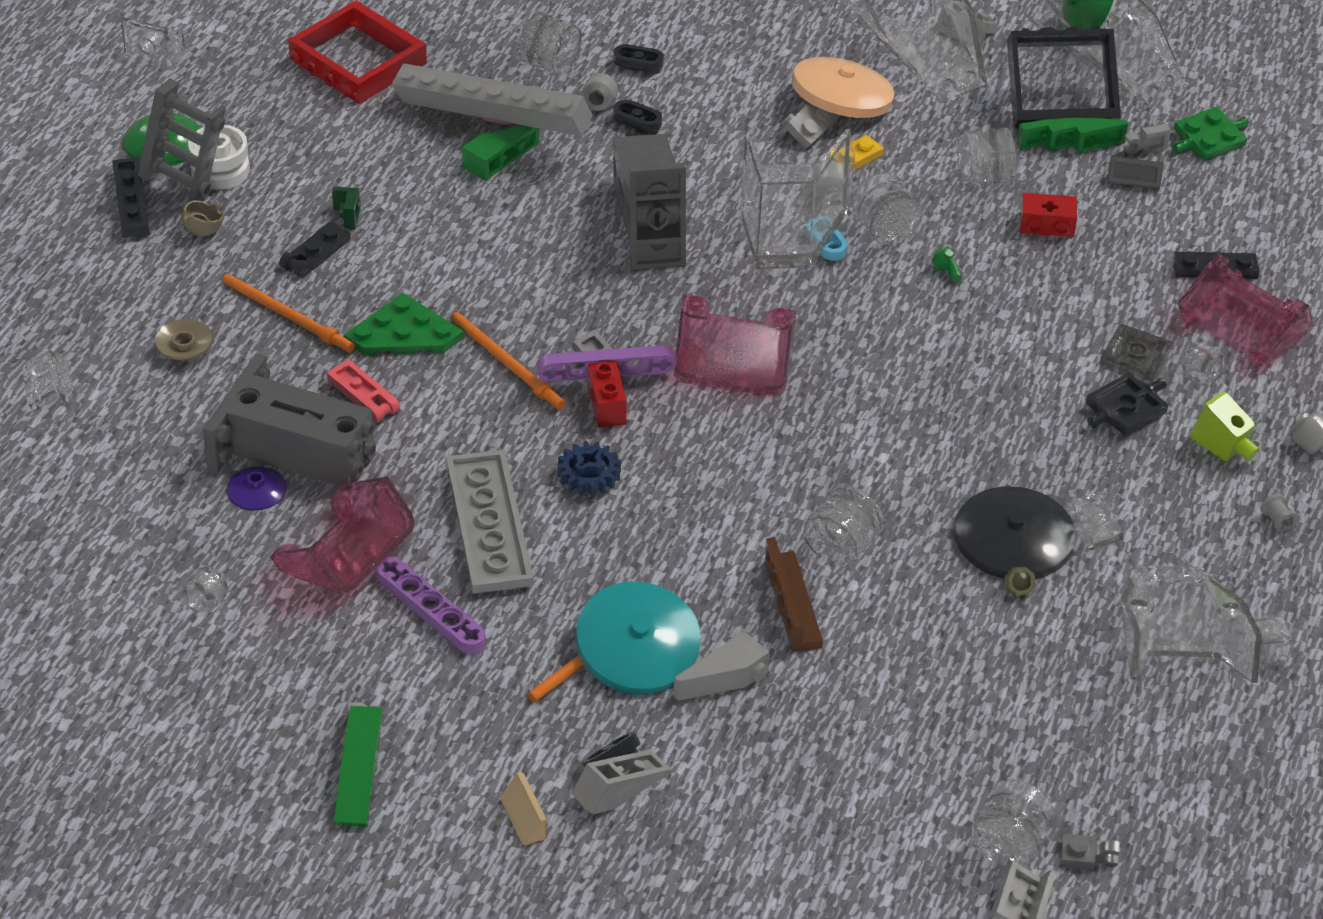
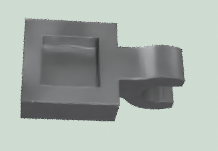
(1083, 852)

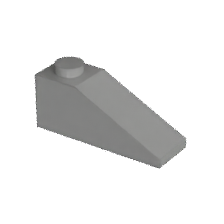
(724, 669)
(617, 779)

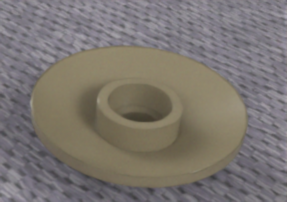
(183, 339)

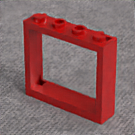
(408, 47)

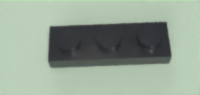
(1193, 263)

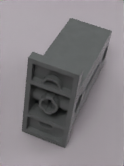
(651, 200)
(289, 429)

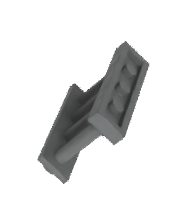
(158, 142)

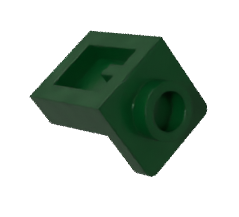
(348, 203)

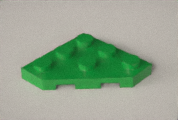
(404, 328)

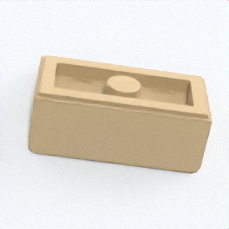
(524, 810)

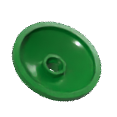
(1085, 12)
(136, 133)

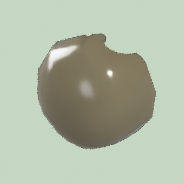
(202, 218)

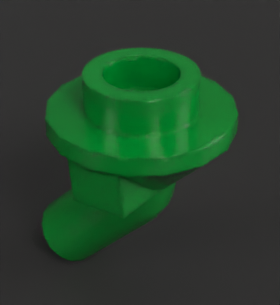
(944, 261)

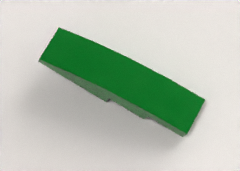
(1080, 133)
(358, 766)

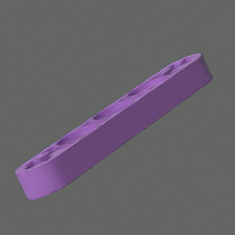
(621, 356)
(436, 616)

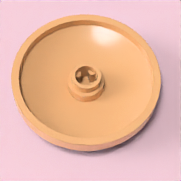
(842, 87)

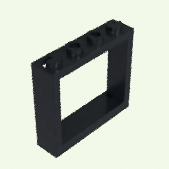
(1069, 37)

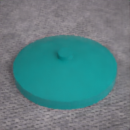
(637, 637)

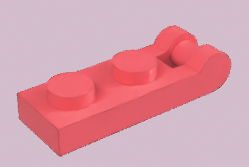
(363, 390)

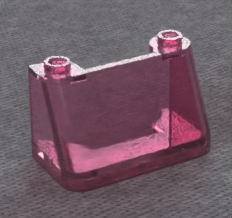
(1244, 313)
(733, 350)
(368, 529)

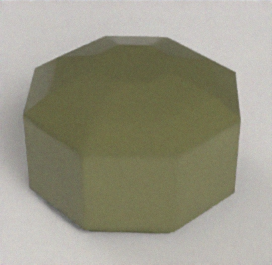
(1019, 581)

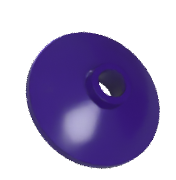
(256, 488)

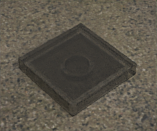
(1136, 352)

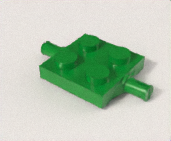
(1210, 134)

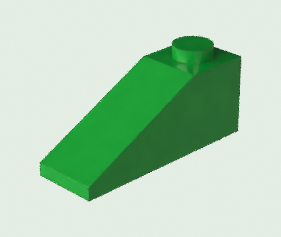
(498, 149)

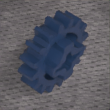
(589, 468)

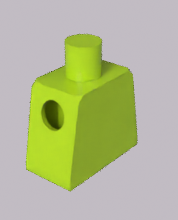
(1225, 429)

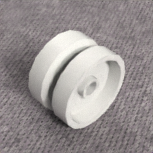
(230, 159)

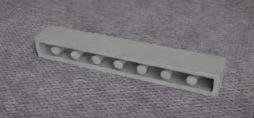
(493, 99)

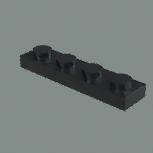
(130, 197)

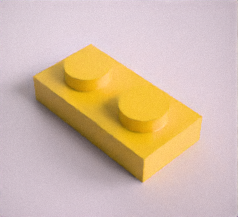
(866, 151)

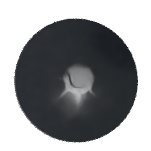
(1014, 529)

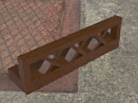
(792, 598)

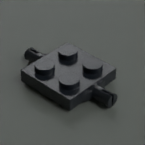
(1127, 403)

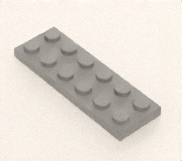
(489, 521)

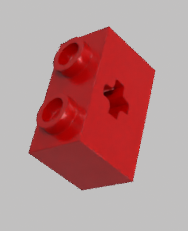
(1048, 214)
(607, 394)

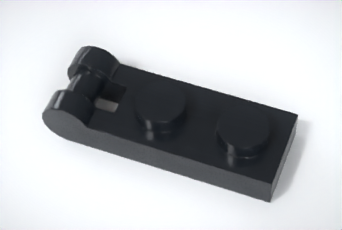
(315, 250)

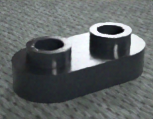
(638, 58)
(637, 116)
(621, 746)

